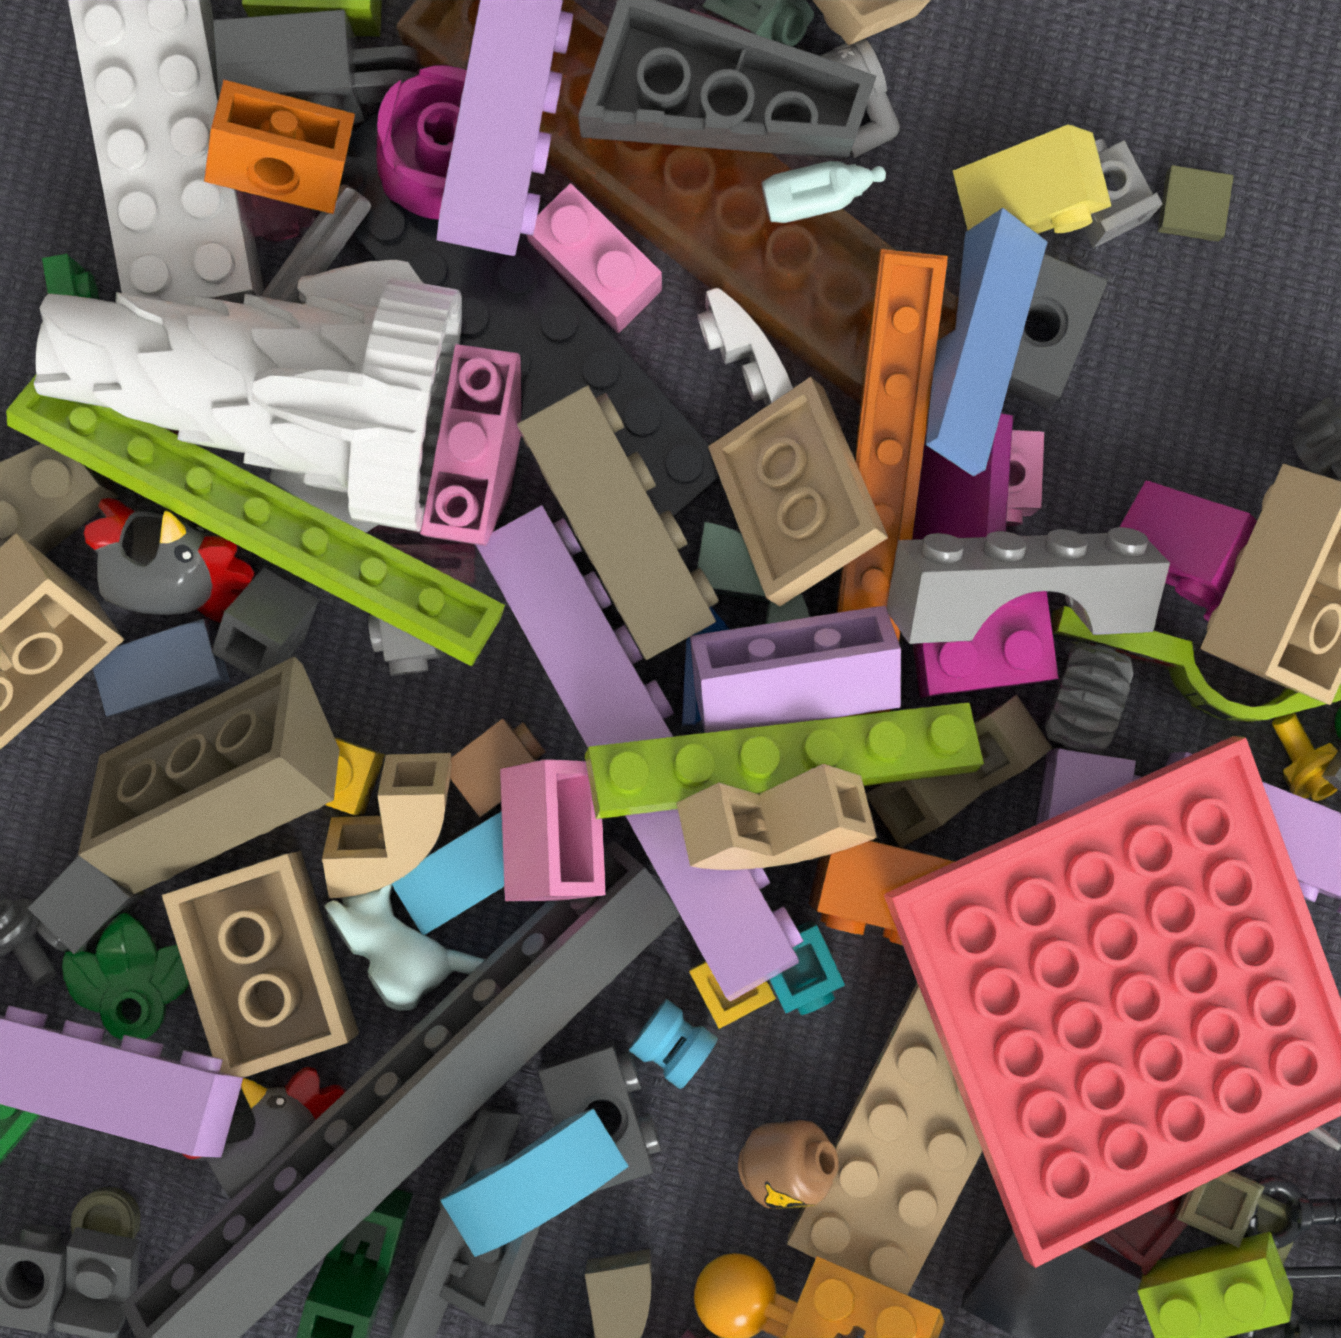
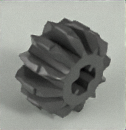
(1089, 698)

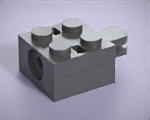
(310, 60)

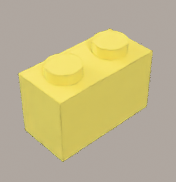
(1041, 182)

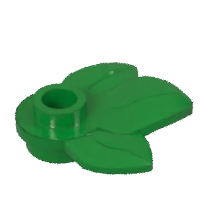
(122, 969)

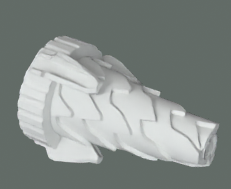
(321, 391)

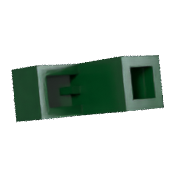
(356, 1274)

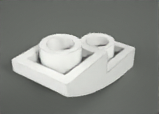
(738, 337)

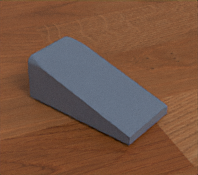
(160, 668)

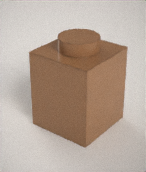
(478, 765)

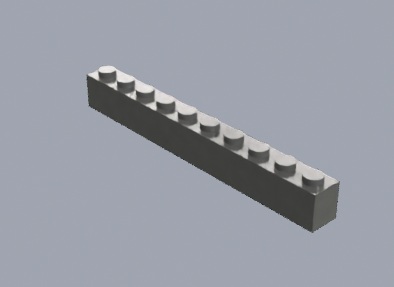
(401, 1109)

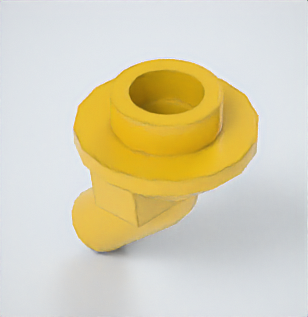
(1308, 764)

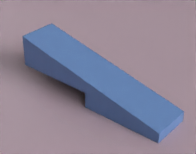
(979, 355)

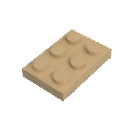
(796, 492)

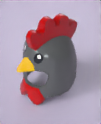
(172, 563)
(269, 1126)

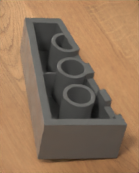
(718, 87)

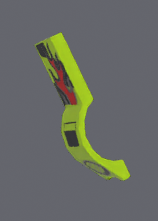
(1178, 658)

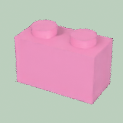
(595, 258)
(550, 833)

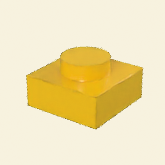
(720, 1007)

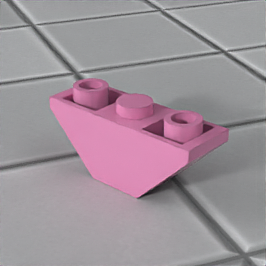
(475, 446)

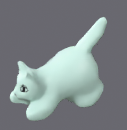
(401, 958)

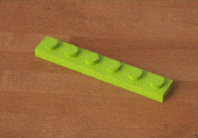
(877, 746)

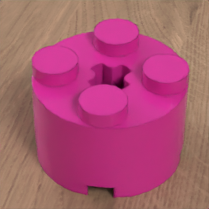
(408, 132)

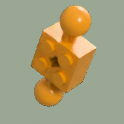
(740, 1299)

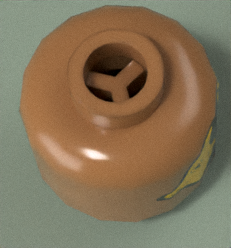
(788, 1164)

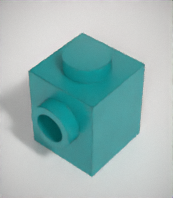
(813, 979)

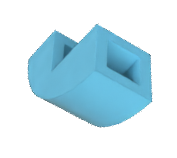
(455, 876)
(534, 1183)

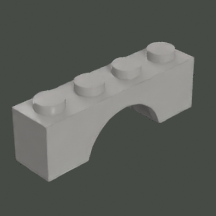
(952, 584)

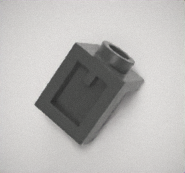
(98, 1280)

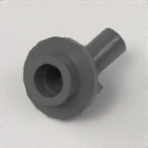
(16, 934)

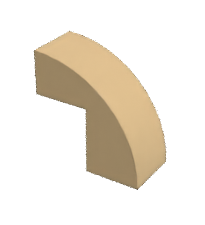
(782, 826)
(379, 850)

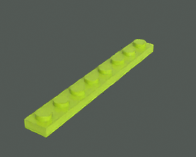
(264, 521)

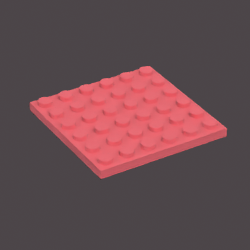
(1128, 997)

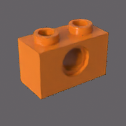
(278, 146)

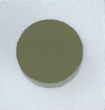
(109, 1212)

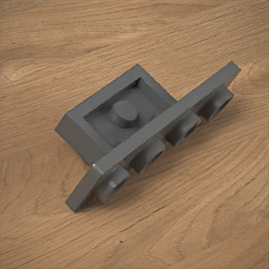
(445, 1263)

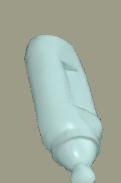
(816, 189)

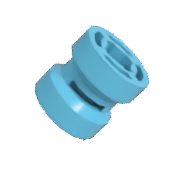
(661, 1035)

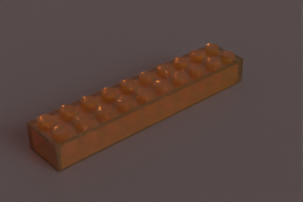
(703, 208)

